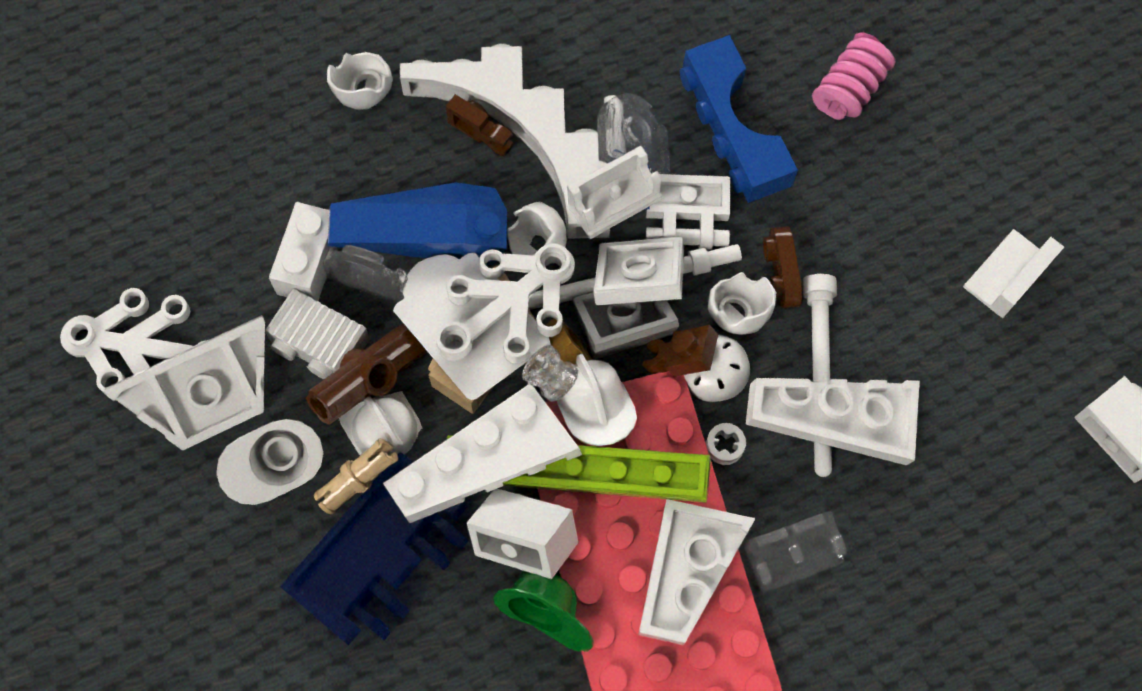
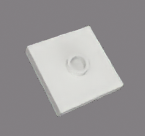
(639, 271)

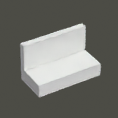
(1011, 271)

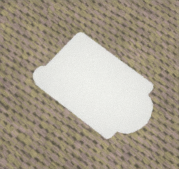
(428, 308)

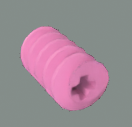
(854, 77)

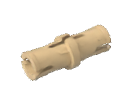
(356, 476)

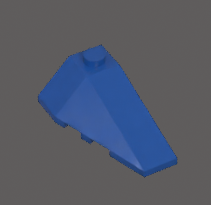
(423, 222)

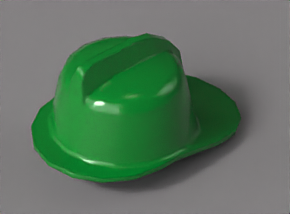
(546, 606)

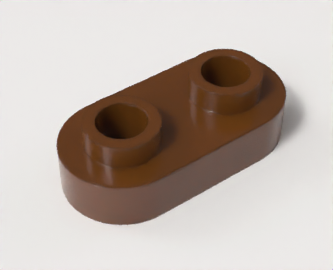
(780, 250)

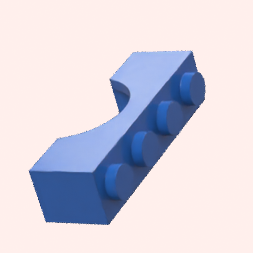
(757, 161)

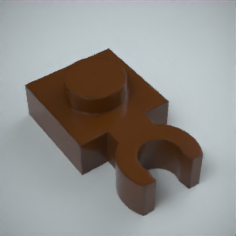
(474, 121)
(686, 354)

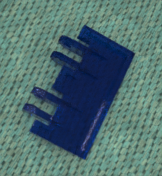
(363, 549)

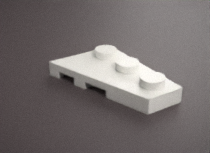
(687, 566)

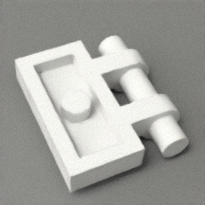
(692, 199)

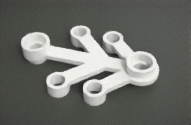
(509, 297)
(131, 344)

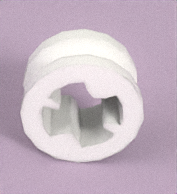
(726, 430)

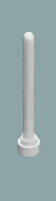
(820, 291)

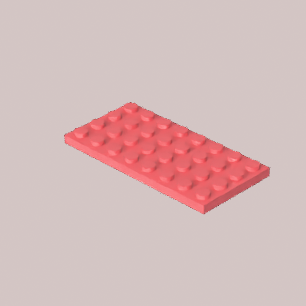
(615, 564)

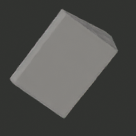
(624, 325)

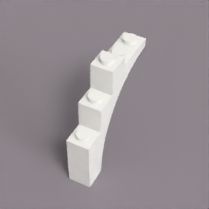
(530, 113)

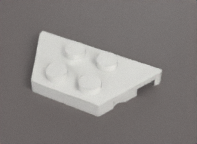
(201, 387)

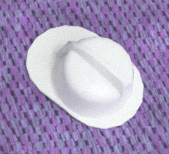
(598, 405)
(384, 418)
(269, 461)

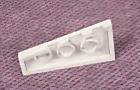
(855, 417)
(500, 445)

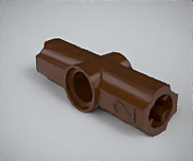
(364, 374)

